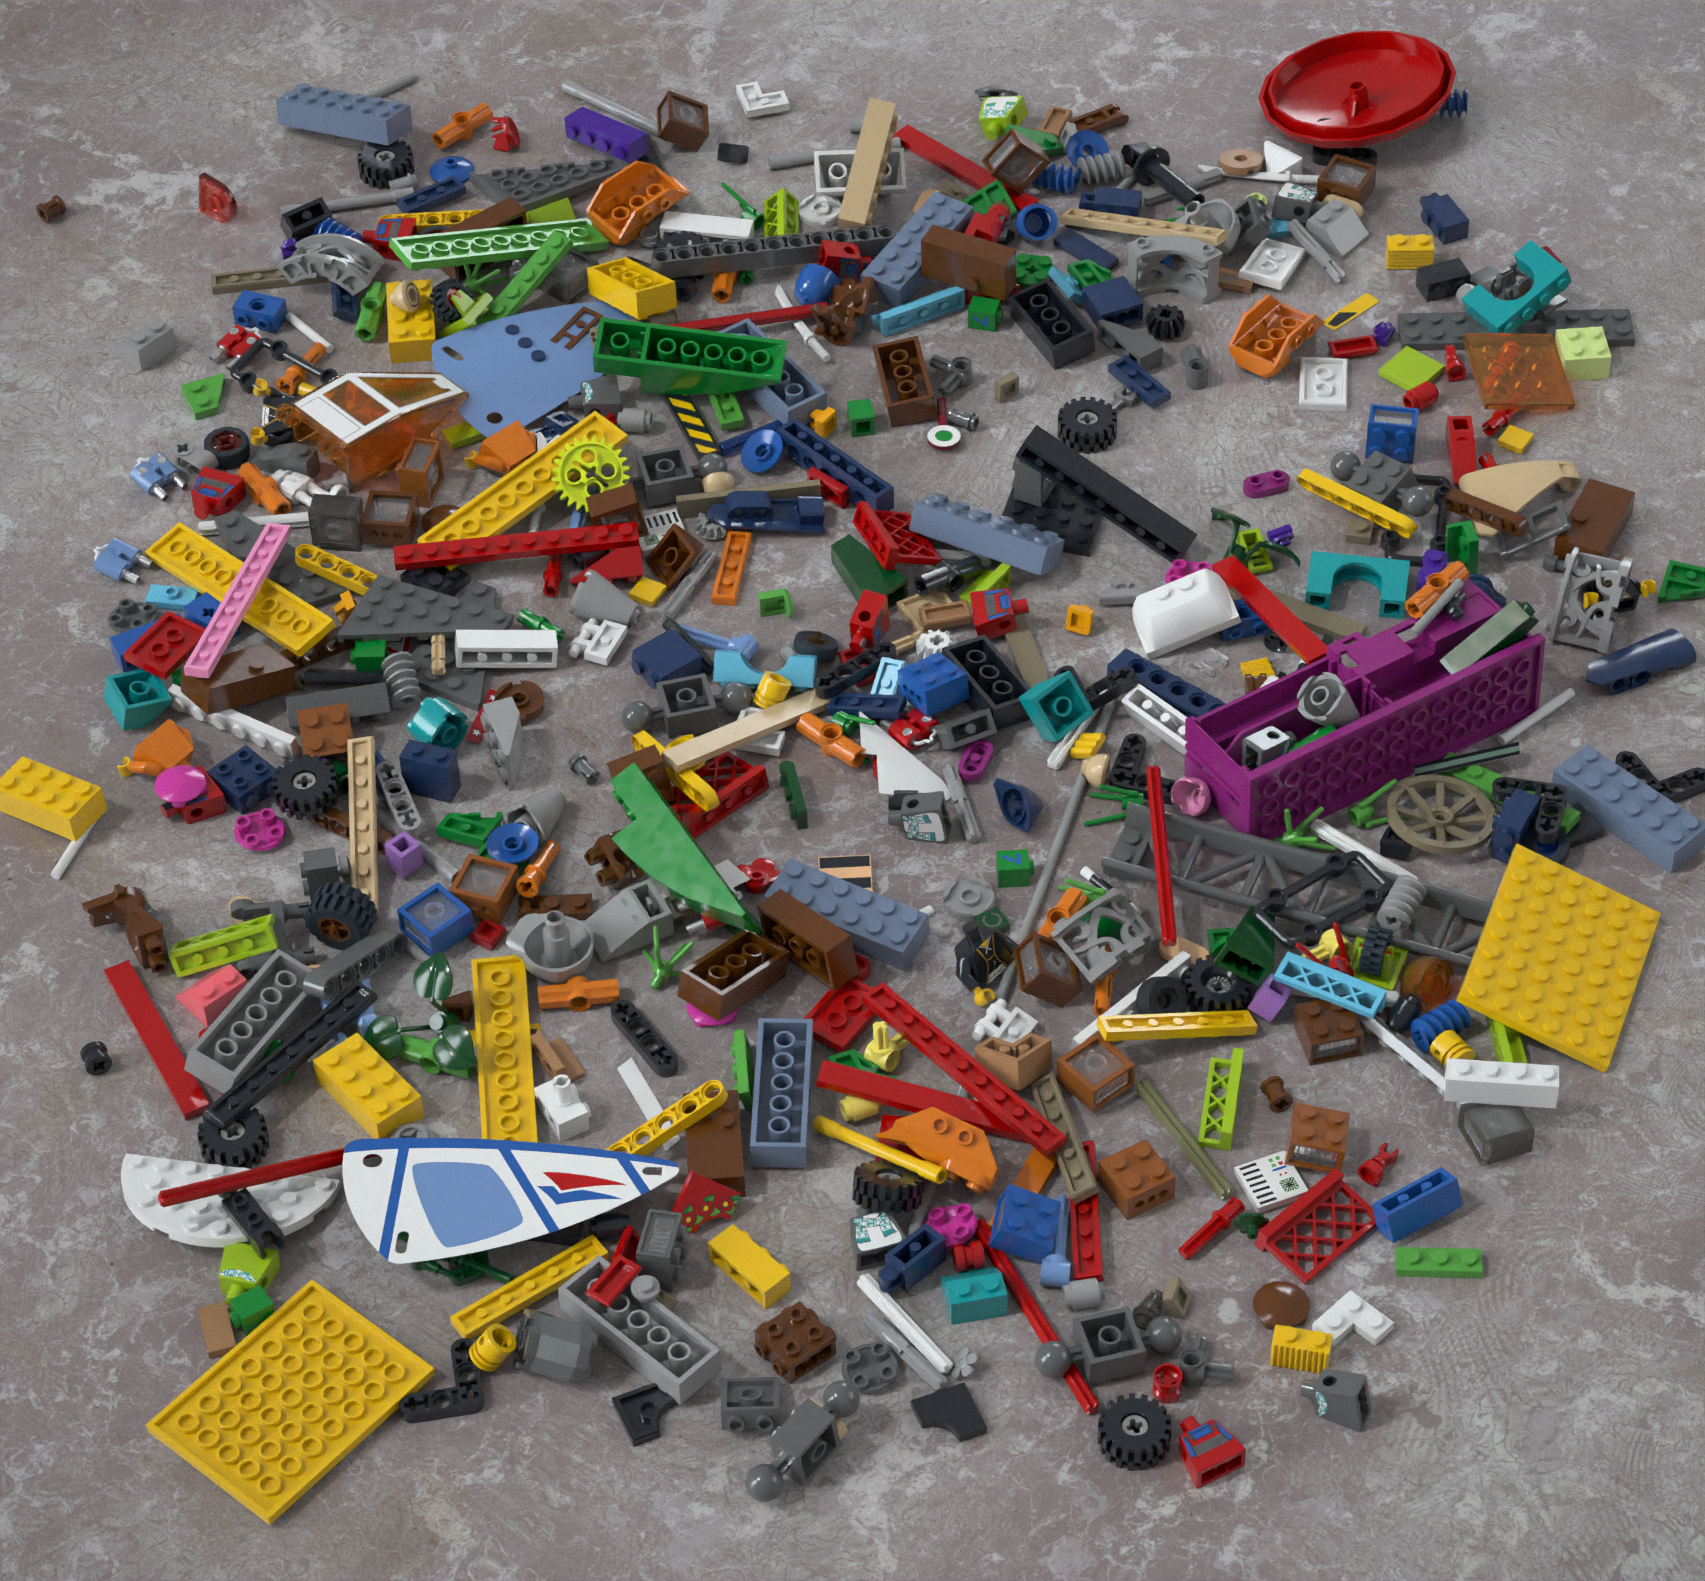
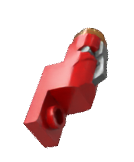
(992, 225)

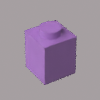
(404, 854)
(1269, 998)

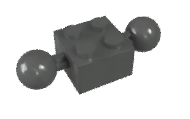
(668, 473)
(1383, 481)
(686, 706)
(1108, 1346)
(803, 1441)

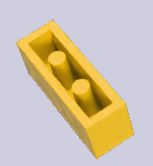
(749, 1266)

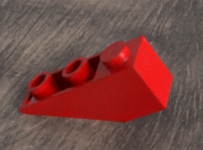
(1460, 446)
(619, 563)

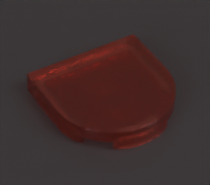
(216, 199)

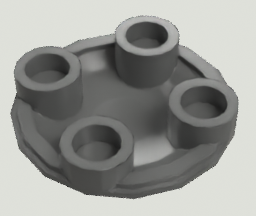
(993, 91)
(131, 615)
(870, 1367)

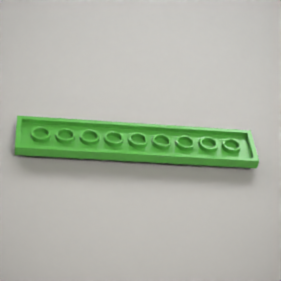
(492, 243)

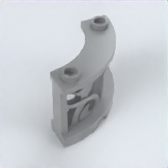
(316, 258)
(1189, 279)
(1603, 628)
(1111, 906)

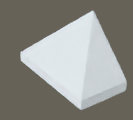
(1280, 160)

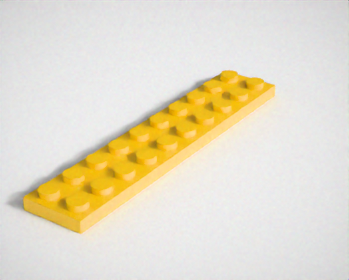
(522, 488)
(213, 570)
(504, 1049)

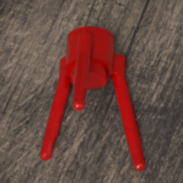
(1338, 963)

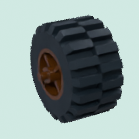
(340, 915)

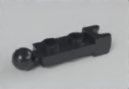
(252, 1221)

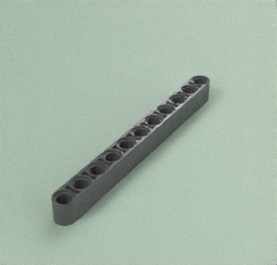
(764, 251)

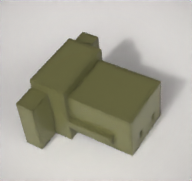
(299, 683)

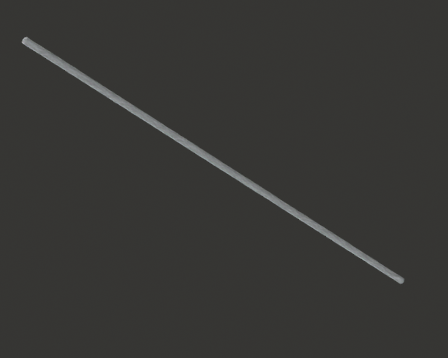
(1026, 928)

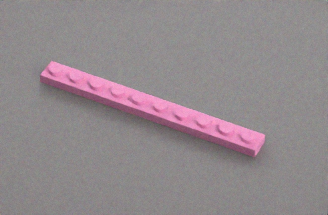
(237, 601)

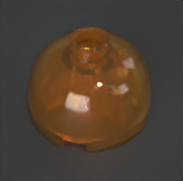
(1428, 980)

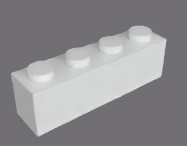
(710, 227)
(506, 649)
(1156, 716)
(1501, 1083)

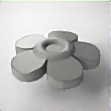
(963, 1364)

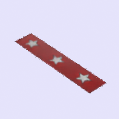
(476, 731)

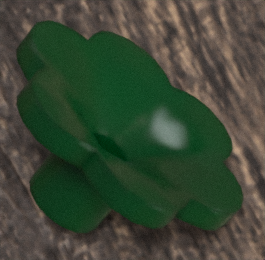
(1251, 1224)

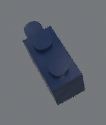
(1113, 201)
(1444, 218)
(912, 1259)

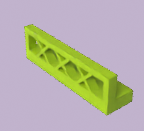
(787, 213)
(223, 946)
(1506, 1042)
(1230, 1100)

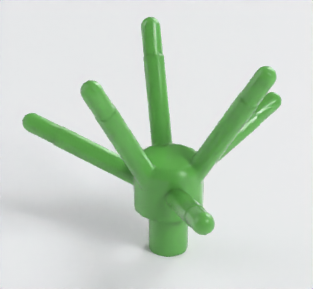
(475, 284)
(1295, 837)
(663, 969)

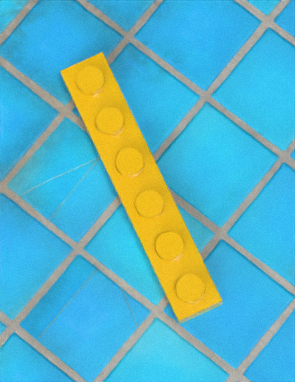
(1176, 1025)
(526, 1288)

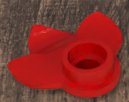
(761, 875)

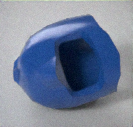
(1035, 223)
(814, 284)

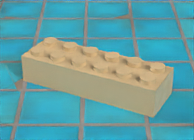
(868, 164)

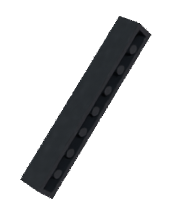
(1105, 494)

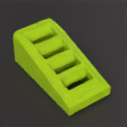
(1254, 536)

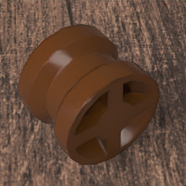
(1254, 682)

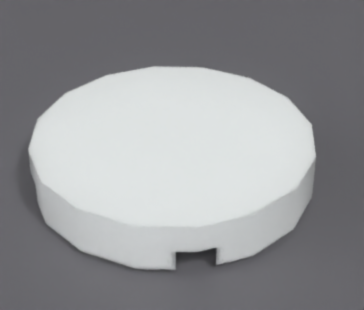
(819, 211)

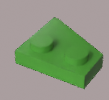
(204, 395)

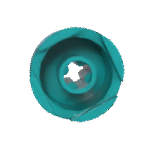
(438, 723)

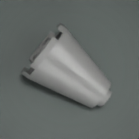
(603, 601)
(1326, 701)
(537, 812)

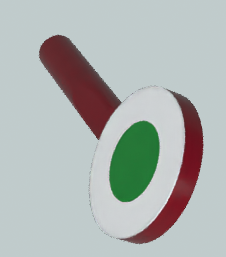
(943, 436)

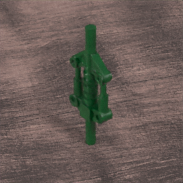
(470, 1267)

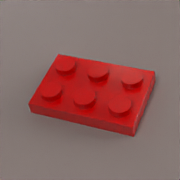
(165, 645)
(841, 1015)

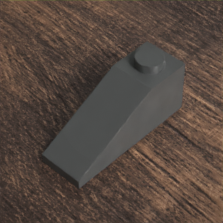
(1129, 342)
(288, 456)

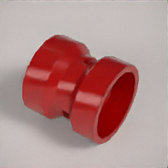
(965, 1257)
(1167, 1383)

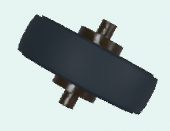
(816, 644)

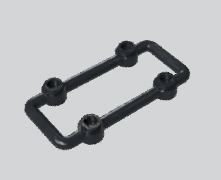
(280, 352)
(1391, 540)
(1334, 867)

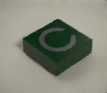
(993, 919)

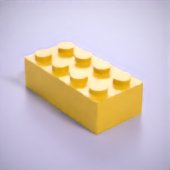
(632, 288)
(411, 332)
(50, 798)
(368, 1087)

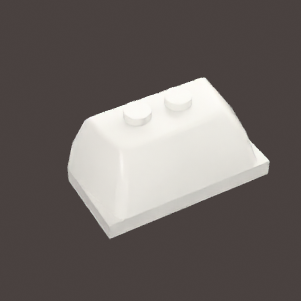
(834, 168)
(1183, 612)

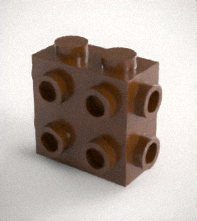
(795, 1342)

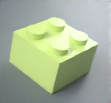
(1583, 353)

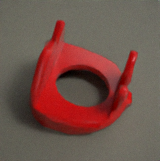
(509, 137)

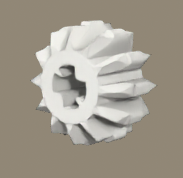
(933, 643)

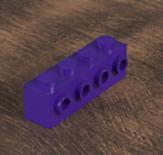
(606, 135)

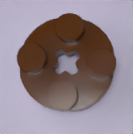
(529, 692)

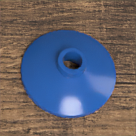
(1085, 141)
(451, 166)
(762, 451)
(512, 843)

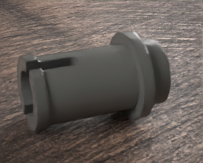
(964, 419)
(579, 764)

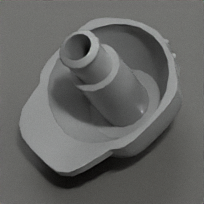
(1214, 214)
(552, 945)

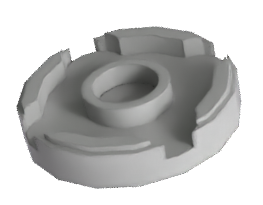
(968, 898)

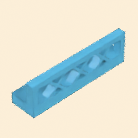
(919, 310)
(1330, 984)

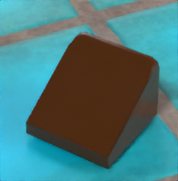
(461, 1005)

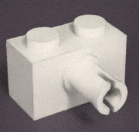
(562, 1107)

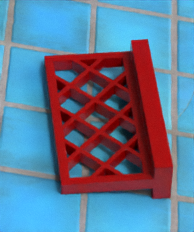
(890, 535)
(732, 797)
(1298, 1214)

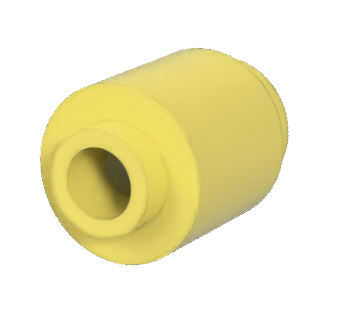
(857, 1109)

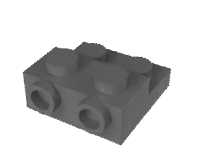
(1253, 223)
(750, 1404)

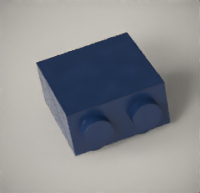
(1113, 302)
(666, 659)
(430, 771)
(244, 779)
(1513, 824)

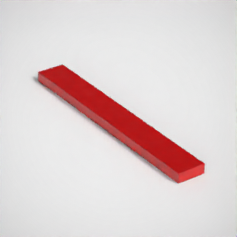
(956, 164)
(1270, 610)
(156, 1039)
(909, 1097)

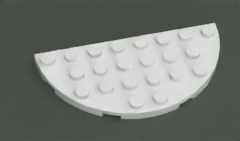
(204, 1221)

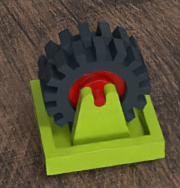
(456, 306)
(1377, 960)

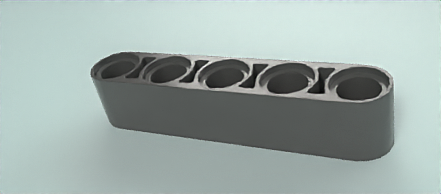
(355, 964)

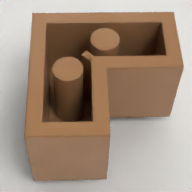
(1016, 1062)

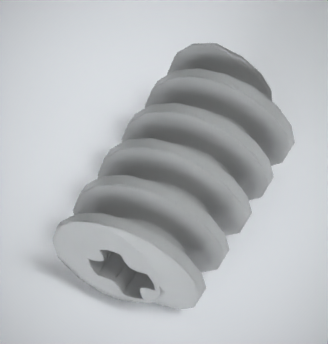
(1101, 166)
(401, 680)
(1401, 903)

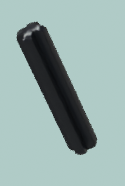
(707, 664)

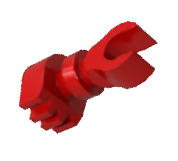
(1455, 367)
(1372, 1169)

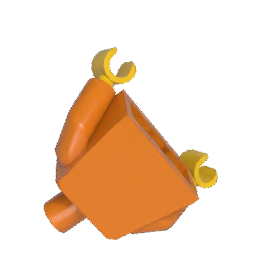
(504, 449)
(161, 750)

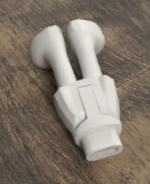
(299, 487)

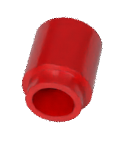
(1421, 396)

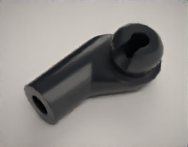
(1453, 607)

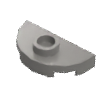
(1120, 593)

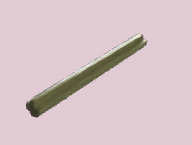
(1184, 1139)

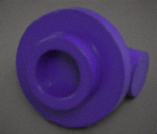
(288, 248)
(1383, 333)
(1281, 535)

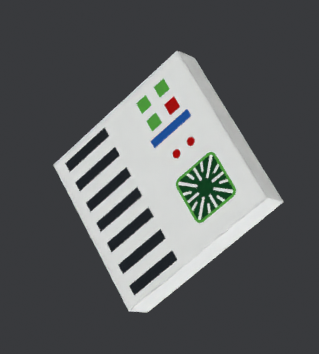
(657, 526)
(1270, 1182)

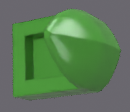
(775, 603)

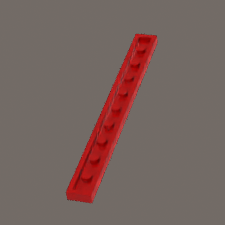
(515, 546)
(964, 1070)

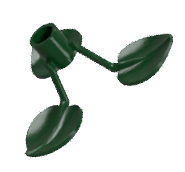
(1238, 550)
(455, 1046)

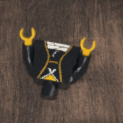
(272, 431)
(1589, 594)
(981, 959)

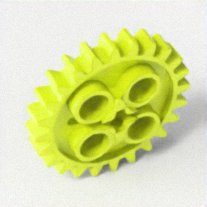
(603, 457)

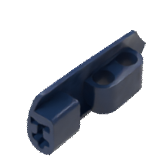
(759, 512)
(1636, 663)

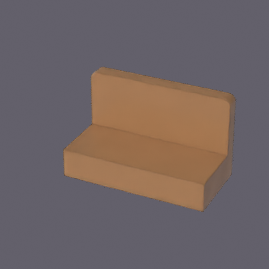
(556, 1057)

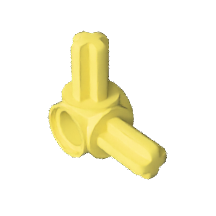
(1329, 947)
(882, 1050)

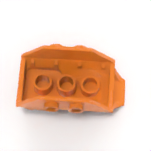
(632, 200)
(1270, 336)
(949, 1144)

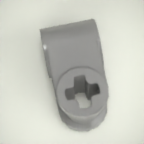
(192, 458)

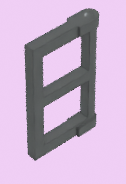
(1535, 538)

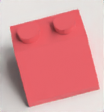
(212, 993)

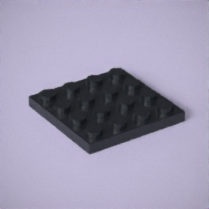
(1062, 515)

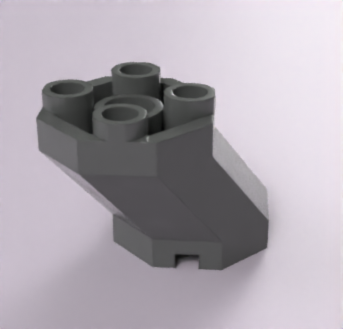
(554, 1346)

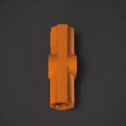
(462, 126)
(723, 286)
(264, 490)
(1435, 586)
(831, 739)
(1069, 904)
(578, 993)

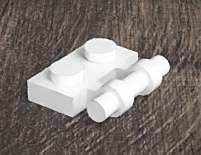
(603, 644)
(1014, 1025)

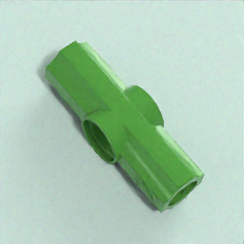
(371, 312)
(421, 1052)

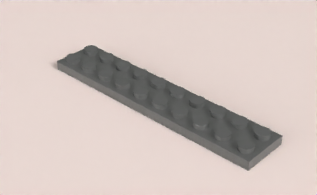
(1438, 330)

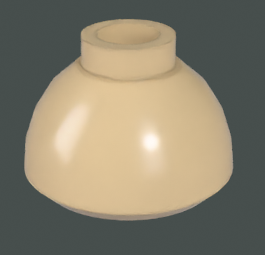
(406, 296)
(717, 482)
(1096, 769)

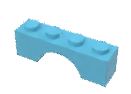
(733, 667)

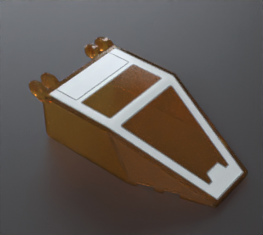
(372, 415)

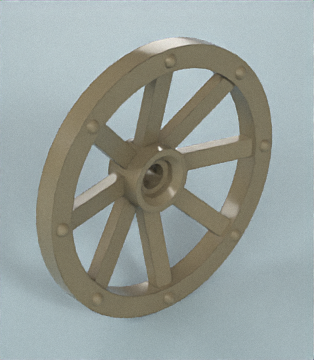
(1440, 818)

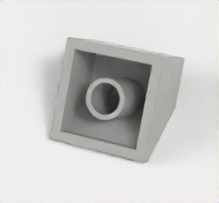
(1337, 228)
(147, 345)

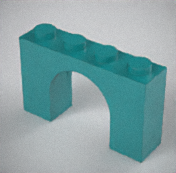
(1506, 316)
(1385, 574)

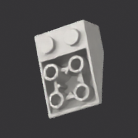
(504, 737)
(629, 921)

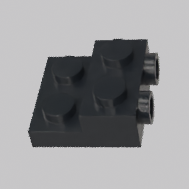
(437, 579)

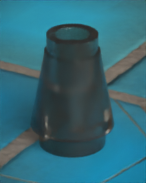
(1148, 1309)

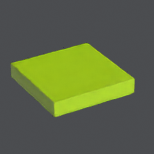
(1411, 369)

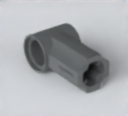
(1195, 367)

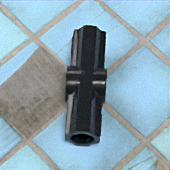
(948, 575)

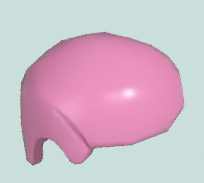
(1191, 795)

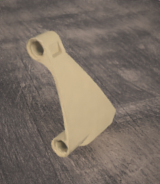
(1517, 485)

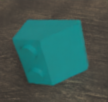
(136, 698)
(1056, 706)
(974, 1295)

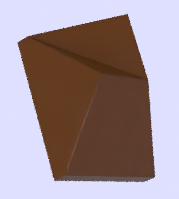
(673, 555)

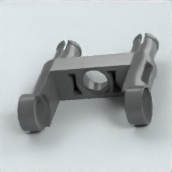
(247, 910)

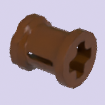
(51, 208)
(1276, 1094)

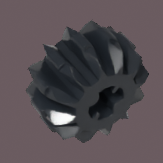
(1165, 322)

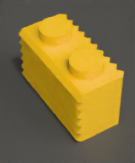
(1409, 251)
(1301, 1349)

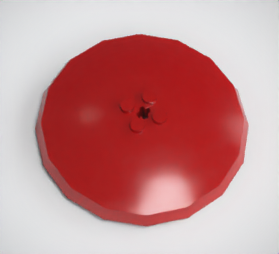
(1363, 81)

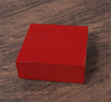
(488, 934)

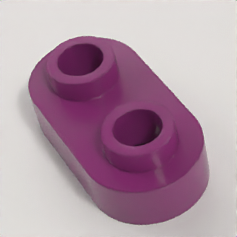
(1266, 484)
(972, 765)

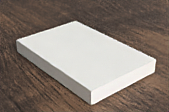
(1272, 263)
(1323, 384)

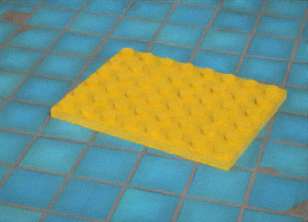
(1559, 958)
(290, 1401)

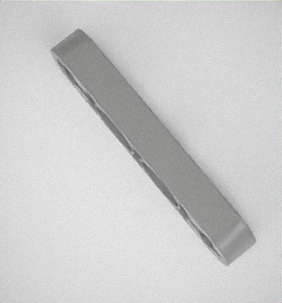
(398, 799)

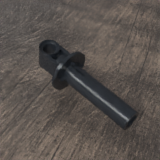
(1152, 166)

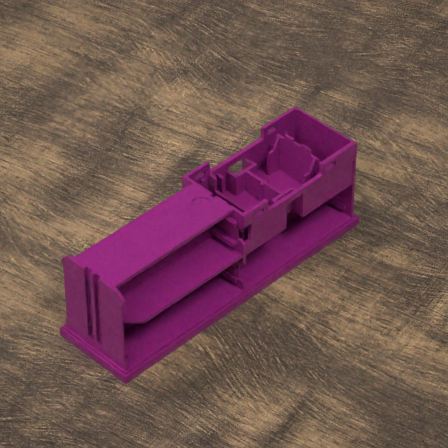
(1407, 712)

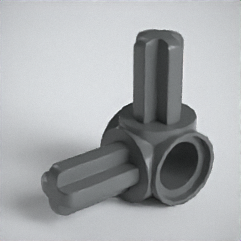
(957, 372)
(1196, 1367)

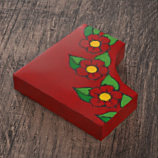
(704, 1200)

